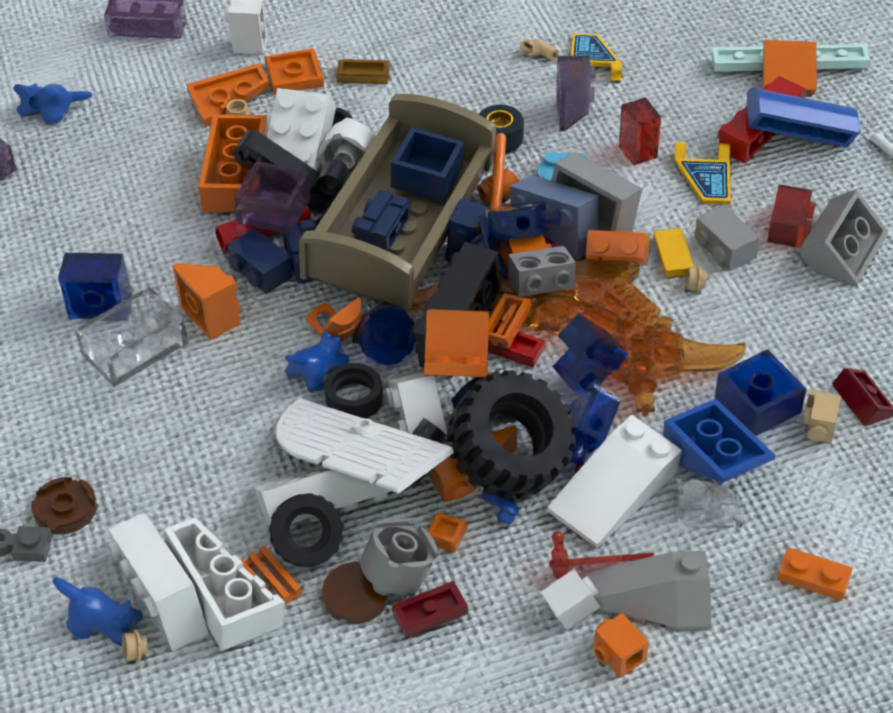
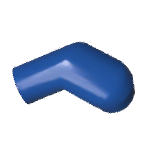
(508, 507)

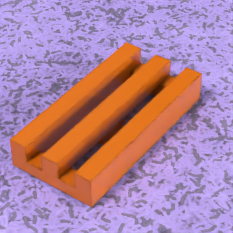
(519, 317)
(278, 569)

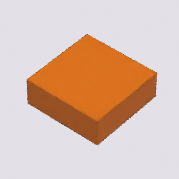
(447, 531)

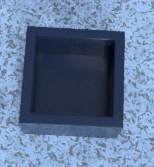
(427, 164)

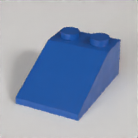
(715, 442)

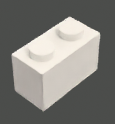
(247, 26)

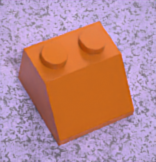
(207, 297)

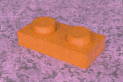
(814, 573)

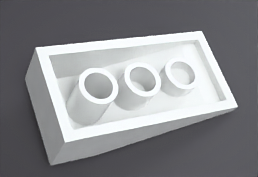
(616, 481)

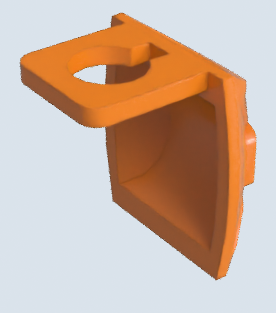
(341, 323)

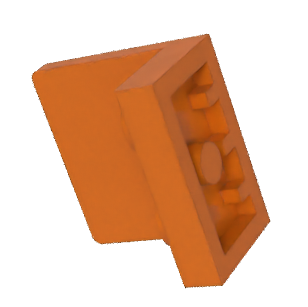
(456, 343)

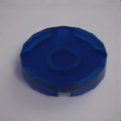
(386, 335)

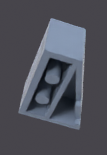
(577, 209)

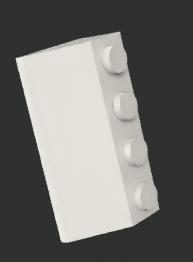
(334, 486)

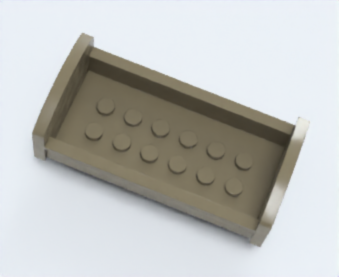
(394, 276)

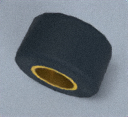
(507, 121)

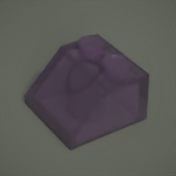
(573, 89)

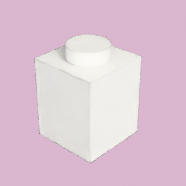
(571, 598)

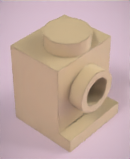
(821, 415)

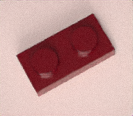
(430, 609)

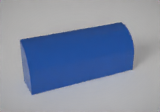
(802, 117)

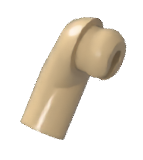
(538, 48)

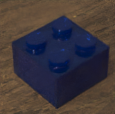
(93, 283)
(760, 392)

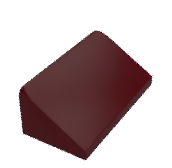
(863, 396)

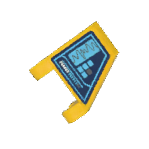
(598, 52)
(706, 177)

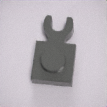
(27, 544)

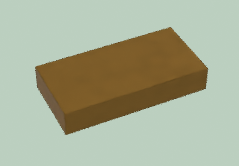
(363, 71)

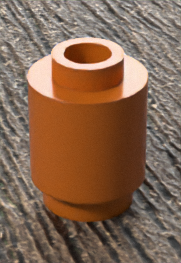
(485, 187)

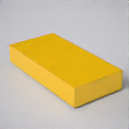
(672, 252)

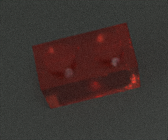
(639, 131)
(790, 216)

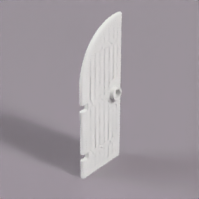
(357, 445)

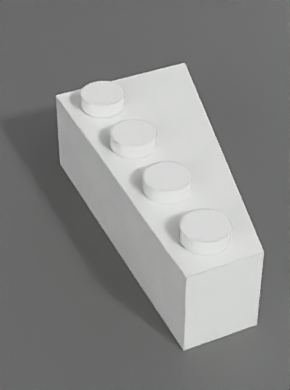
(158, 580)
(230, 597)

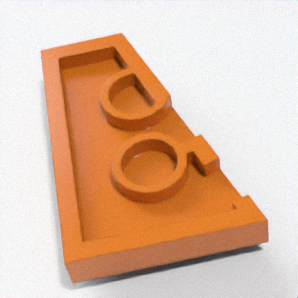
(214, 93)

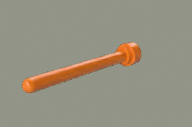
(498, 175)

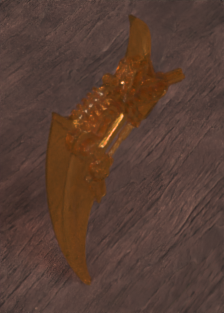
(610, 300)

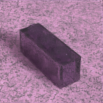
(145, 18)

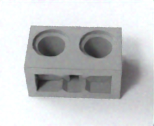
(541, 271)

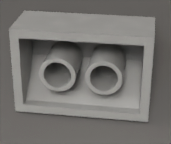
(844, 239)

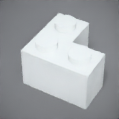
(415, 399)

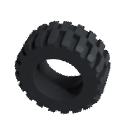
(532, 406)

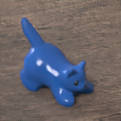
(50, 101)
(316, 361)
(93, 610)

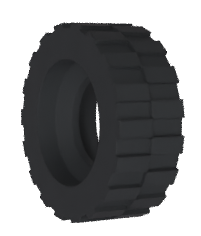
(331, 527)

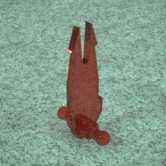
(561, 563)

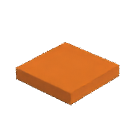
(791, 61)
(294, 70)

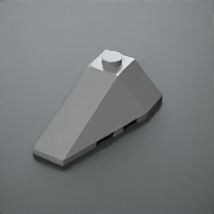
(657, 589)

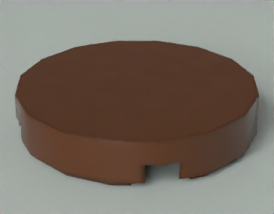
(64, 505)
(351, 595)

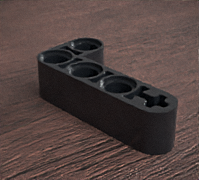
(323, 184)

